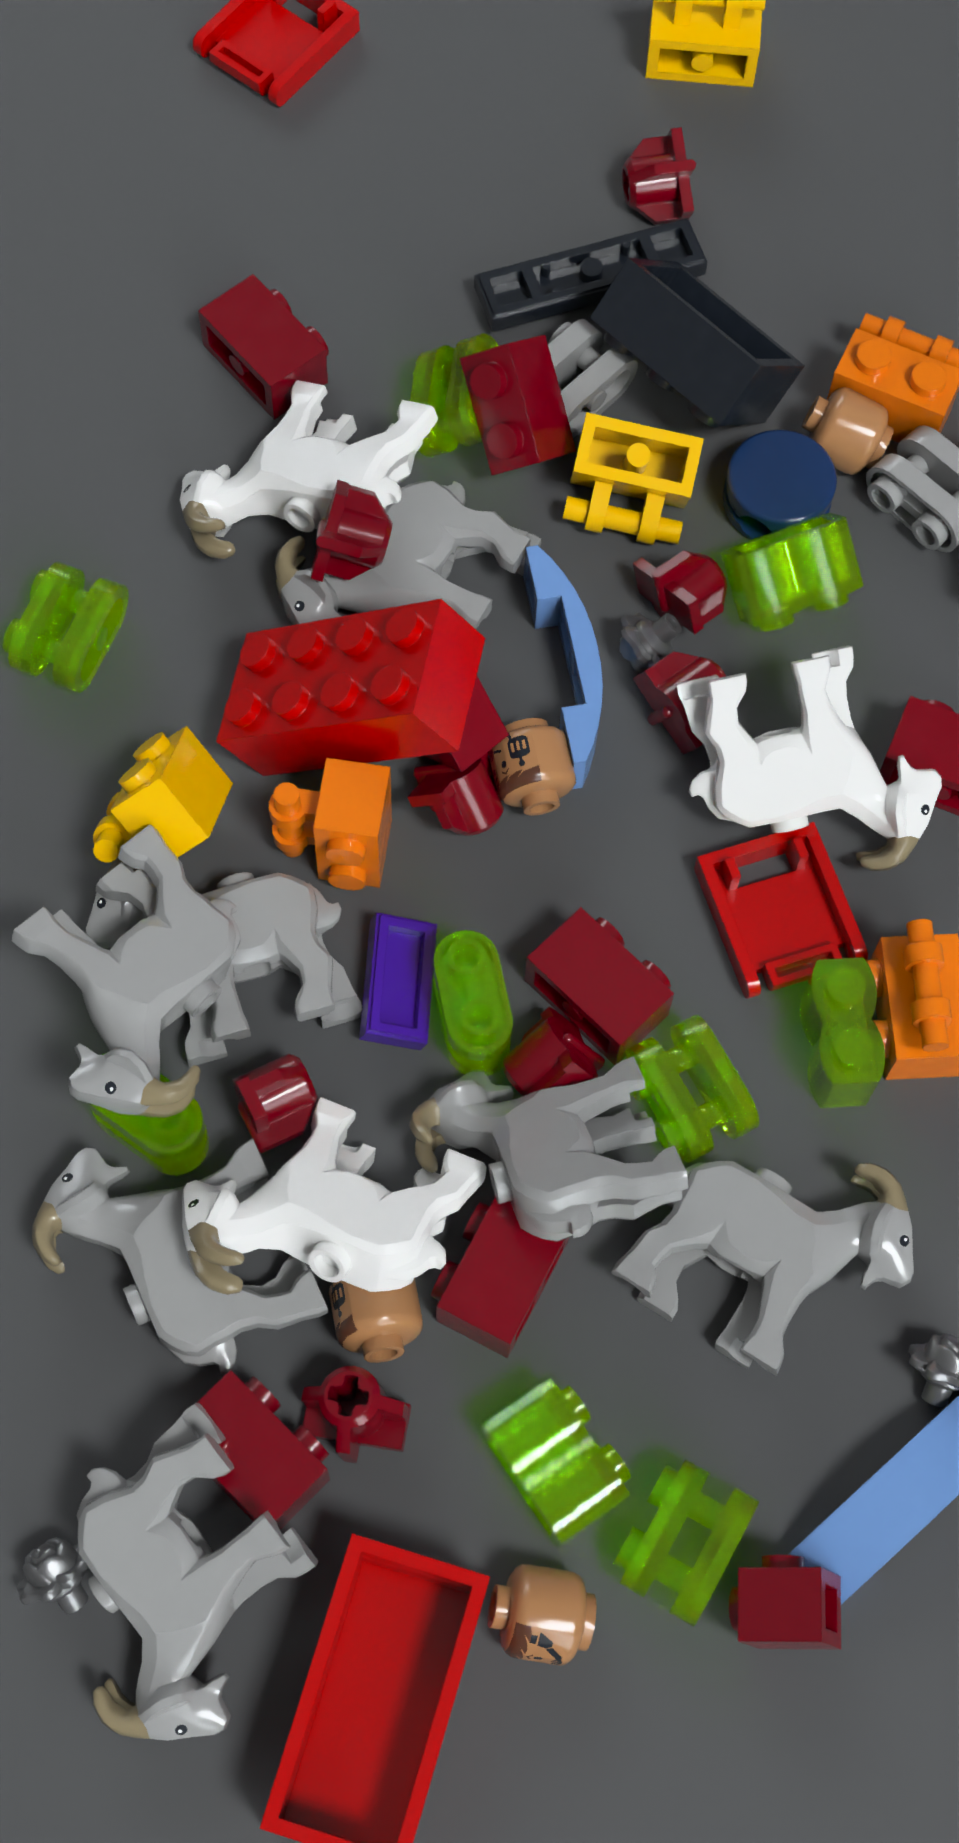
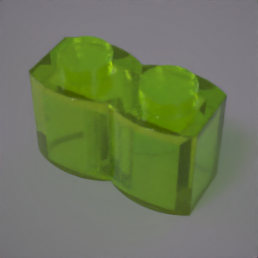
(793, 570)
(845, 1041)
(556, 1461)

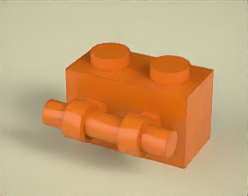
(901, 371)
(343, 820)
(918, 1002)

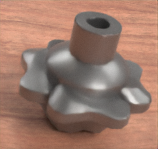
(647, 641)
(939, 1366)
(54, 1574)

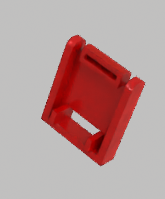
(274, 47)
(781, 921)

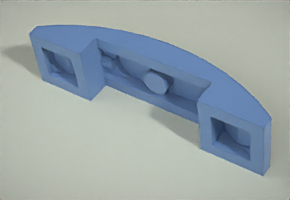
(556, 603)
(889, 1506)

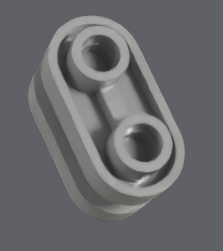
(584, 376)
(921, 487)

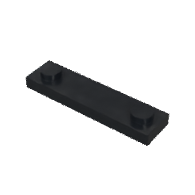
(580, 274)

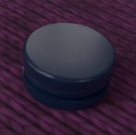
(777, 482)

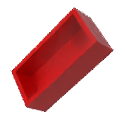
(353, 689)
(376, 1698)

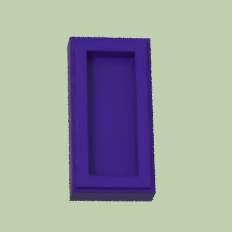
(398, 981)

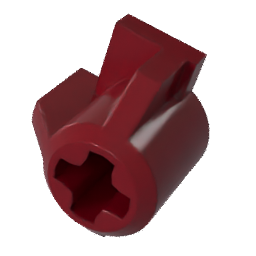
(659, 179)
(352, 534)
(685, 586)
(660, 690)
(462, 800)
(551, 1056)
(276, 1101)
(355, 1413)

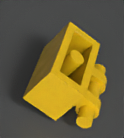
(705, 41)
(636, 464)
(169, 787)

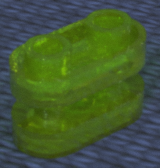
(441, 383)
(52, 605)
(472, 1002)
(677, 1114)
(168, 1144)
(646, 1554)

